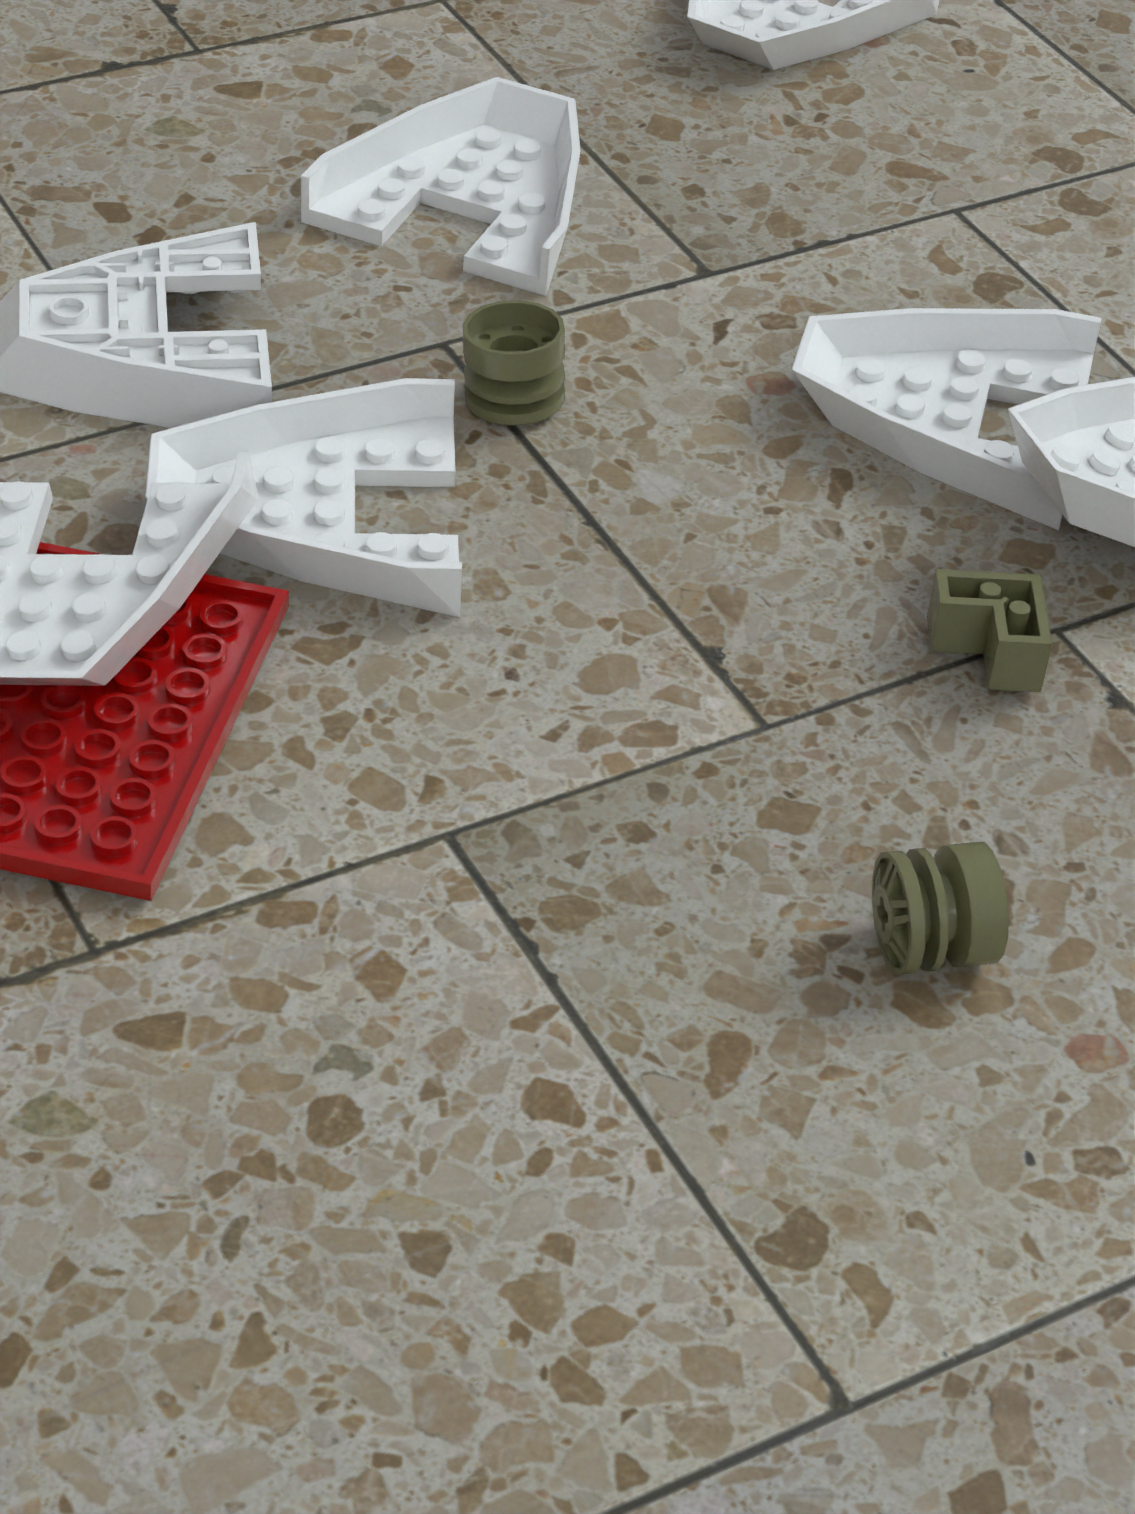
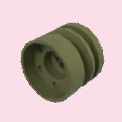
(514, 362)
(940, 907)

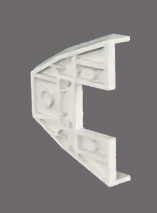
(799, 30)
(481, 153)
(101, 341)
(922, 381)
(1084, 453)
(305, 472)
(90, 614)

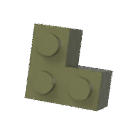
(993, 617)

